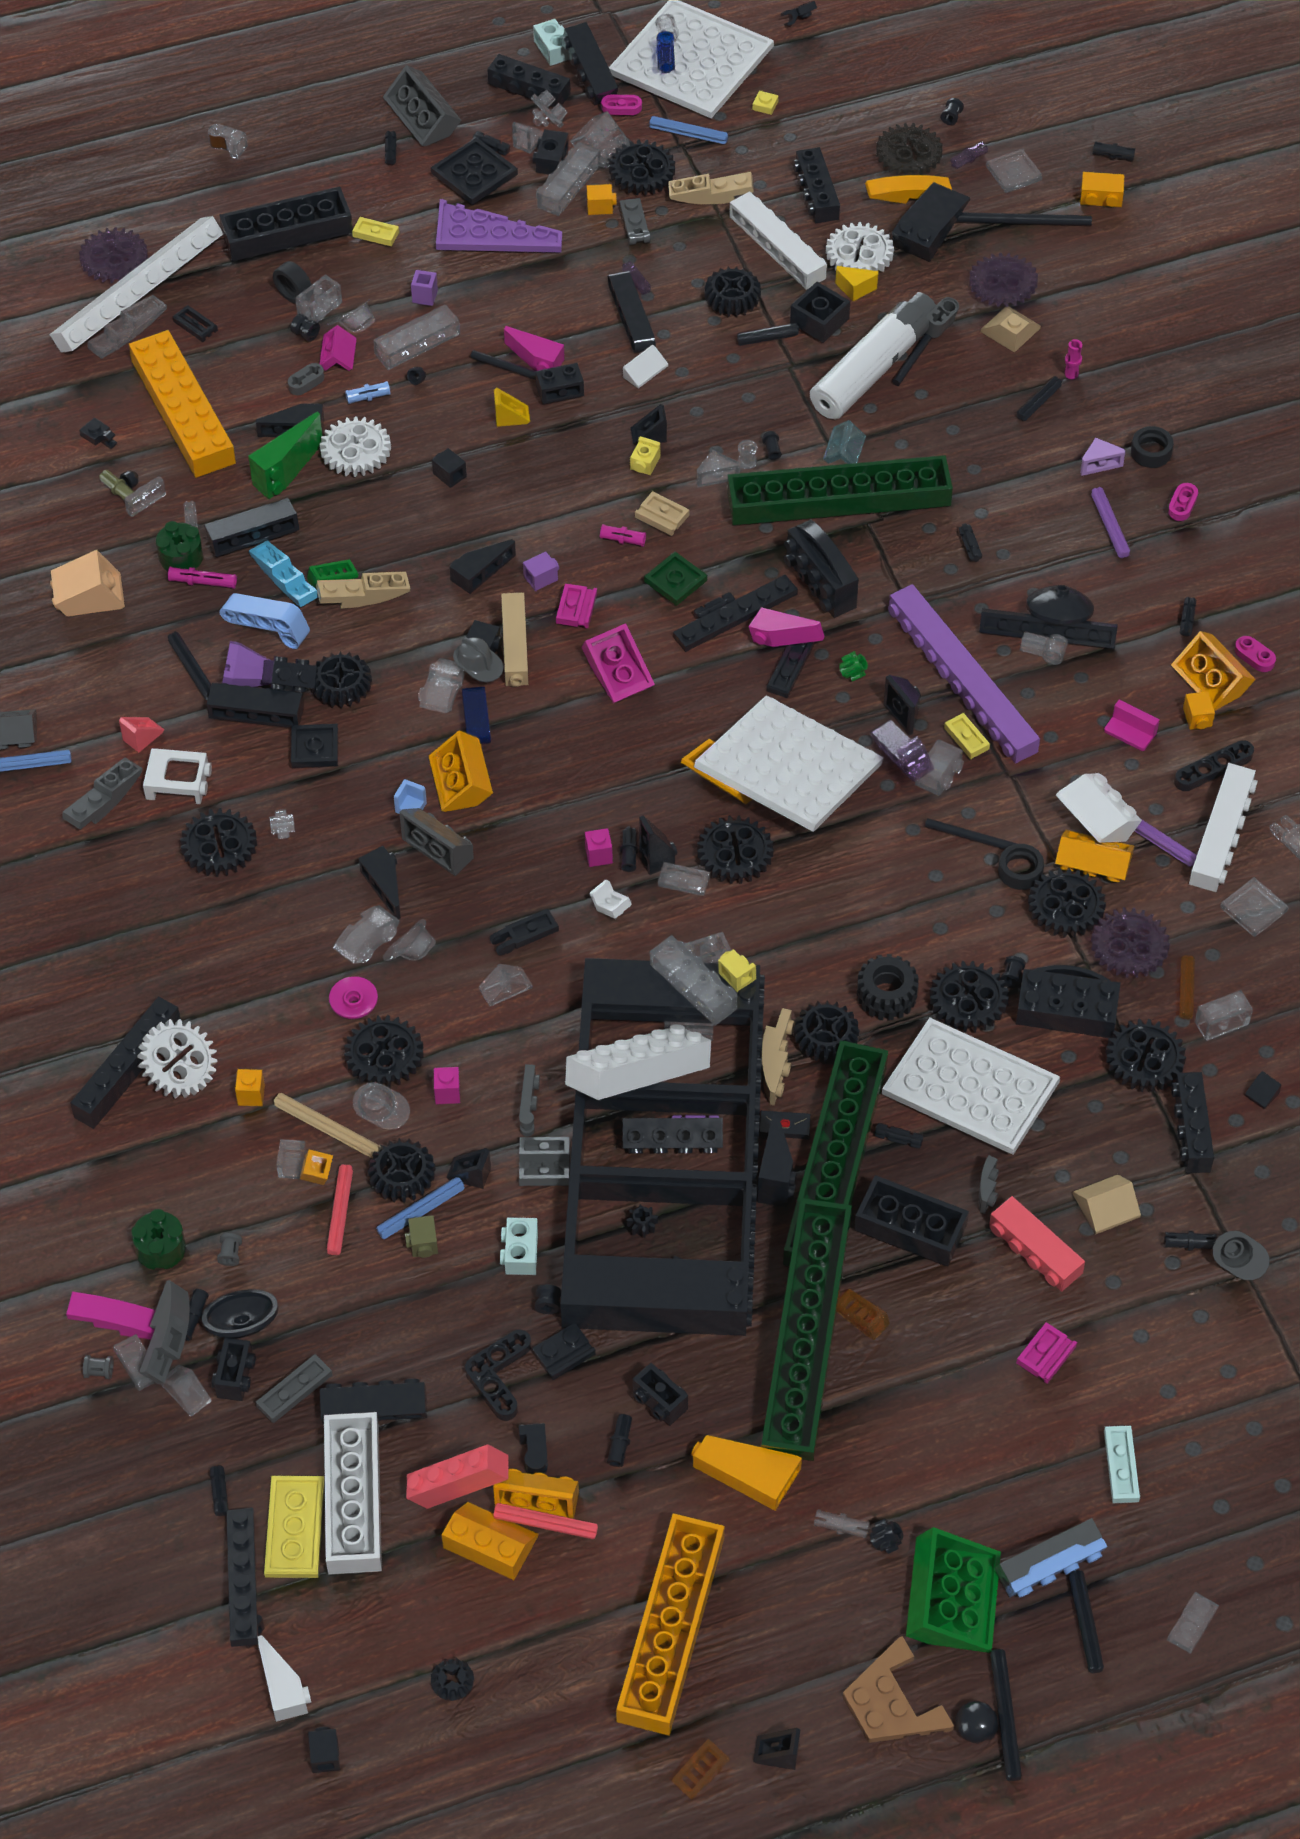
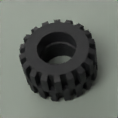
(887, 1003)

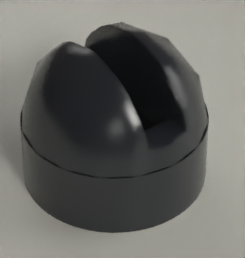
(413, 372)
(130, 478)

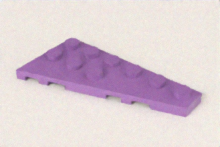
(488, 231)

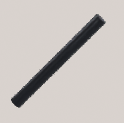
(911, 359)
(503, 364)
(967, 834)

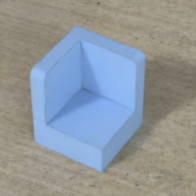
(409, 796)

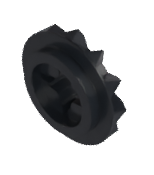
(452, 1691)

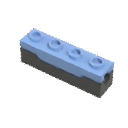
(1050, 1558)

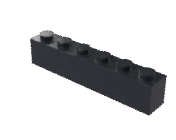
(120, 1067)

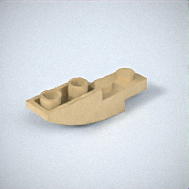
(704, 190)
(368, 590)
(774, 1056)

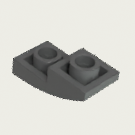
(987, 1188)

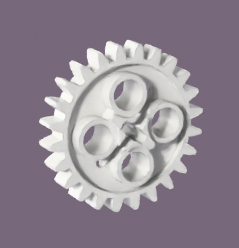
(845, 246)
(355, 446)
(192, 1075)

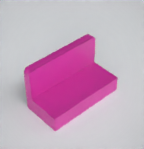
(338, 348)
(1132, 725)

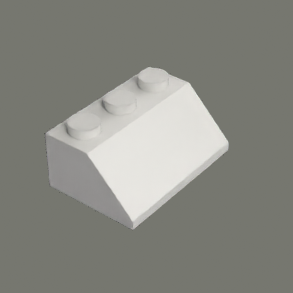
(1100, 808)

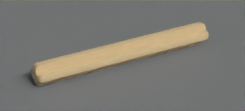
(326, 1125)

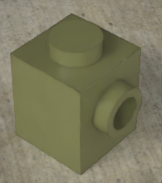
(422, 1236)

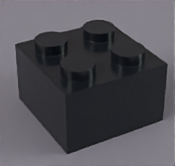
(820, 312)

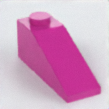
(534, 350)
(782, 629)

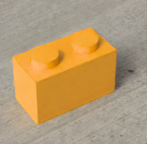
(1102, 189)

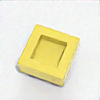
(765, 102)

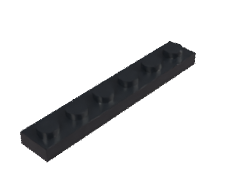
(734, 613)
(1016, 623)
(242, 1577)

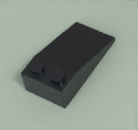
(929, 221)

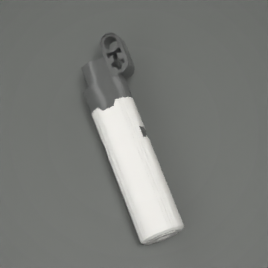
(880, 350)

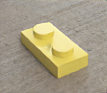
(375, 231)
(967, 736)

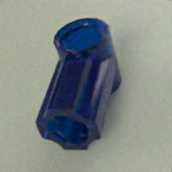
(665, 51)

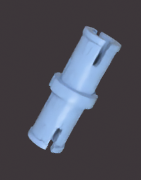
(379, 390)

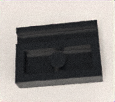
(563, 1351)

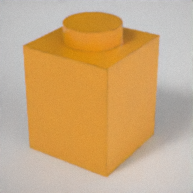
(600, 199)
(1198, 710)
(250, 1087)
(316, 1167)

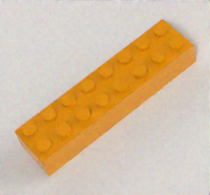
(182, 403)
(670, 1624)

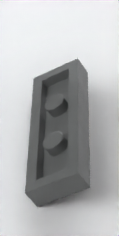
(294, 1388)

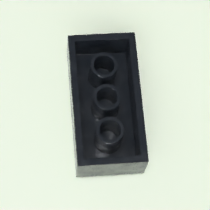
(911, 1220)

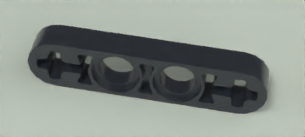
(1211, 762)

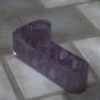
(906, 753)

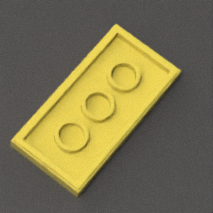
(294, 1527)

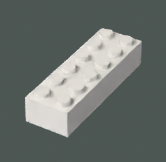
(637, 1062)
(352, 1493)

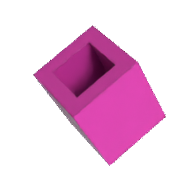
(598, 847)
(447, 1085)

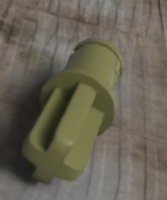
(116, 485)

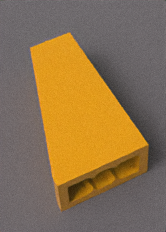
(748, 1468)

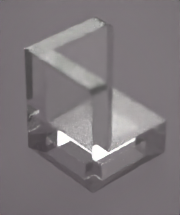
(291, 1158)

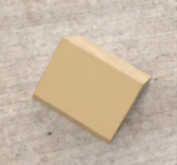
(1108, 1203)

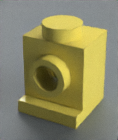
(645, 456)
(736, 970)

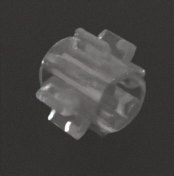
(282, 823)

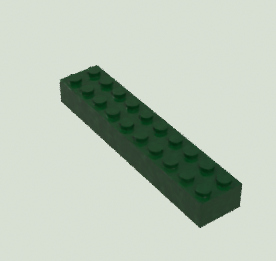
(839, 490)
(842, 1129)
(807, 1328)

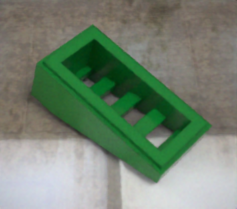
(320, 571)

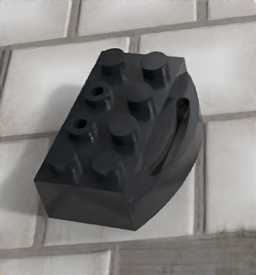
(822, 568)
(1068, 1000)

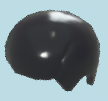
(976, 1722)

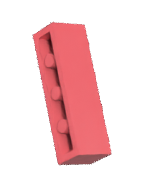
(1036, 1244)
(457, 1476)

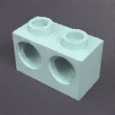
(548, 39)
(520, 1246)

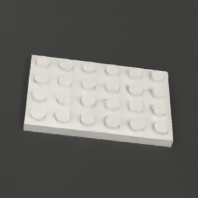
(971, 1085)

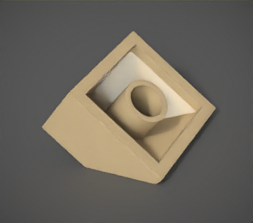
(1010, 328)

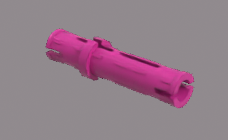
(202, 577)

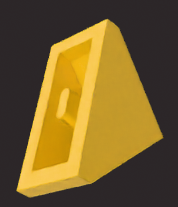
(856, 281)
(509, 409)

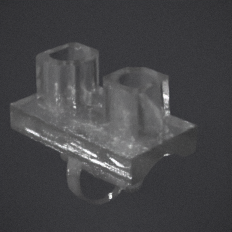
(543, 101)

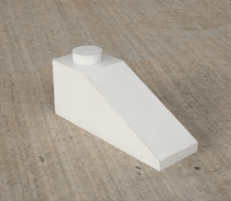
(284, 1684)

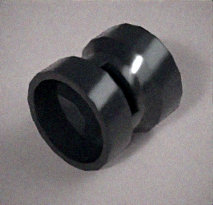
(303, 326)

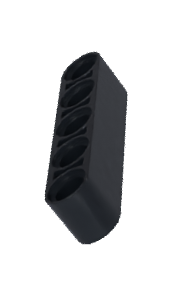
(631, 311)

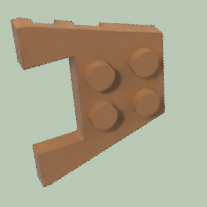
(882, 1706)

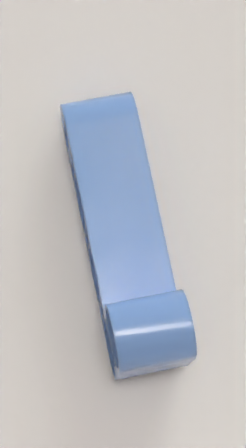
(267, 615)

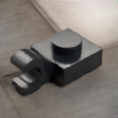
(803, 11)
(98, 432)

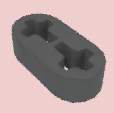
(306, 379)

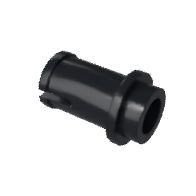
(771, 441)

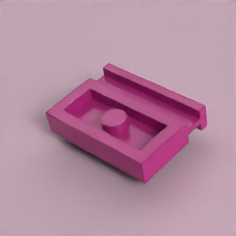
(576, 605)
(1046, 1352)

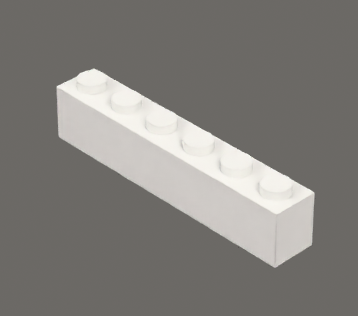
(778, 240)
(1222, 828)

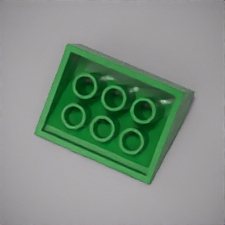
(953, 1592)

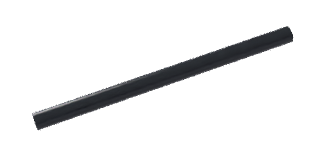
(1034, 219)

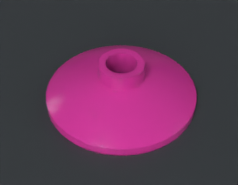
(351, 990)

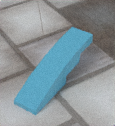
(283, 573)

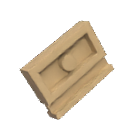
(662, 513)

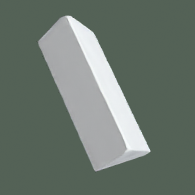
(644, 367)

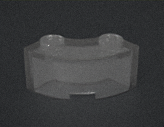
(441, 686)
(361, 940)

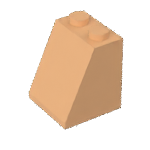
(87, 586)

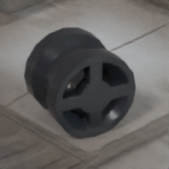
(548, 1299)

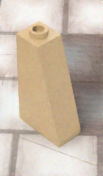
(514, 639)

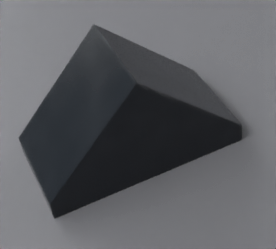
(651, 426)
(471, 1168)
(778, 1749)

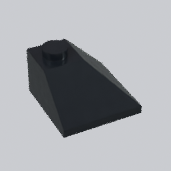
(902, 701)

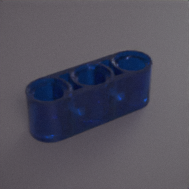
(476, 713)

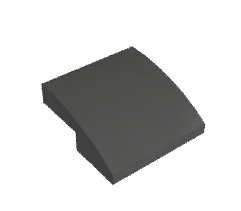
(544, 1161)

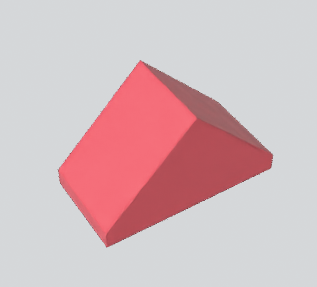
(139, 731)

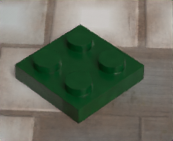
(675, 578)

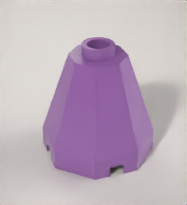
(243, 666)

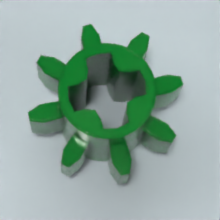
(853, 666)

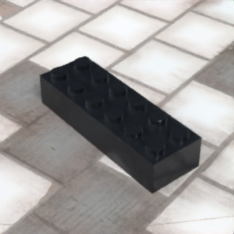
(286, 223)

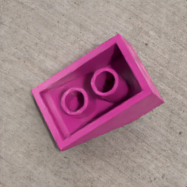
(617, 663)

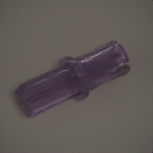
(969, 155)

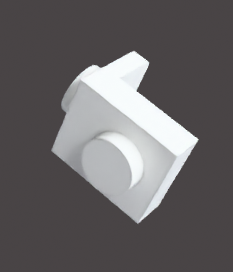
(609, 901)

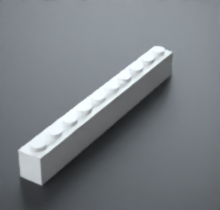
(136, 284)

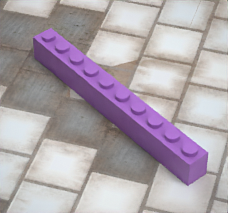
(963, 674)

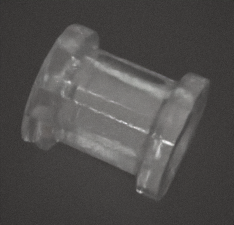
(747, 451)

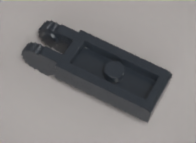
(524, 932)

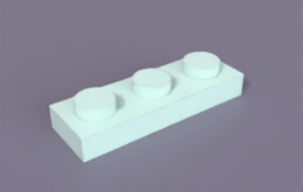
(1121, 1464)

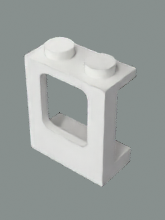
(156, 771)

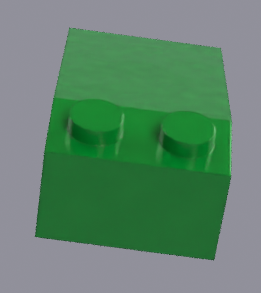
(284, 457)

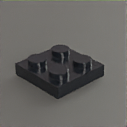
(314, 745)

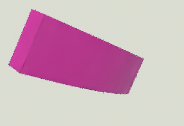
(112, 1314)

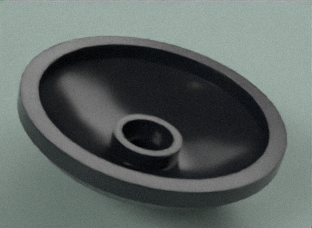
(1060, 605)
(240, 1313)

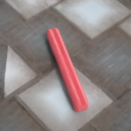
(339, 1210)
(545, 1521)

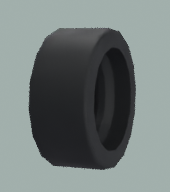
(290, 280)
(1157, 435)
(1020, 851)

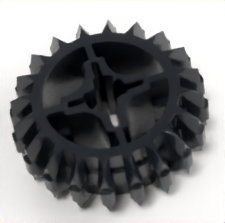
(732, 296)
(353, 685)
(828, 1023)
(400, 1179)

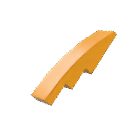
(902, 188)

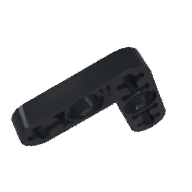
(488, 1374)

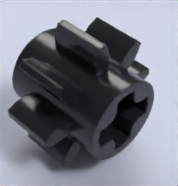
(642, 1221)
(886, 1536)

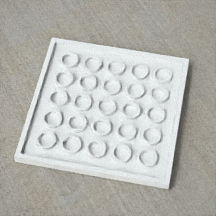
(709, 59)
(789, 763)

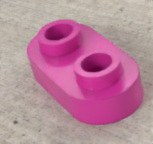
(621, 104)
(1183, 501)
(1254, 654)

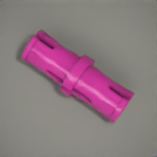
(1073, 359)
(636, 537)

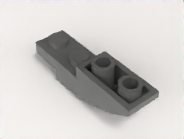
(105, 795)
(170, 1332)

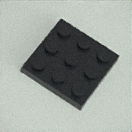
(474, 171)

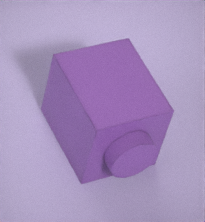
(424, 287)
(540, 571)

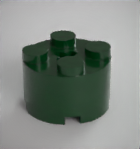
(179, 546)
(158, 1240)

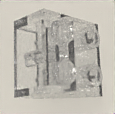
(602, 134)

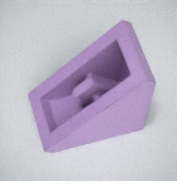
(1102, 457)

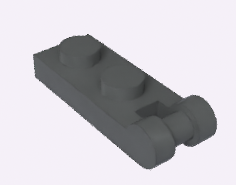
(634, 221)
(528, 1100)

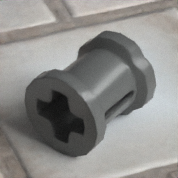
(229, 1249)
(98, 1367)

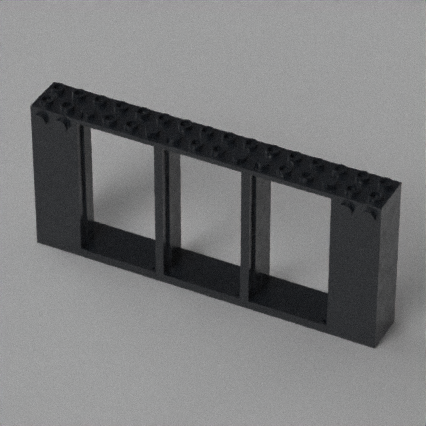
(662, 1291)

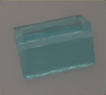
(844, 443)

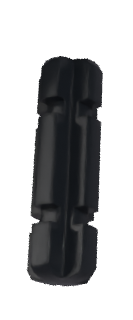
(493, 143)
(390, 147)
(970, 542)
(713, 605)
(1188, 616)
(899, 1135)
(219, 1490)

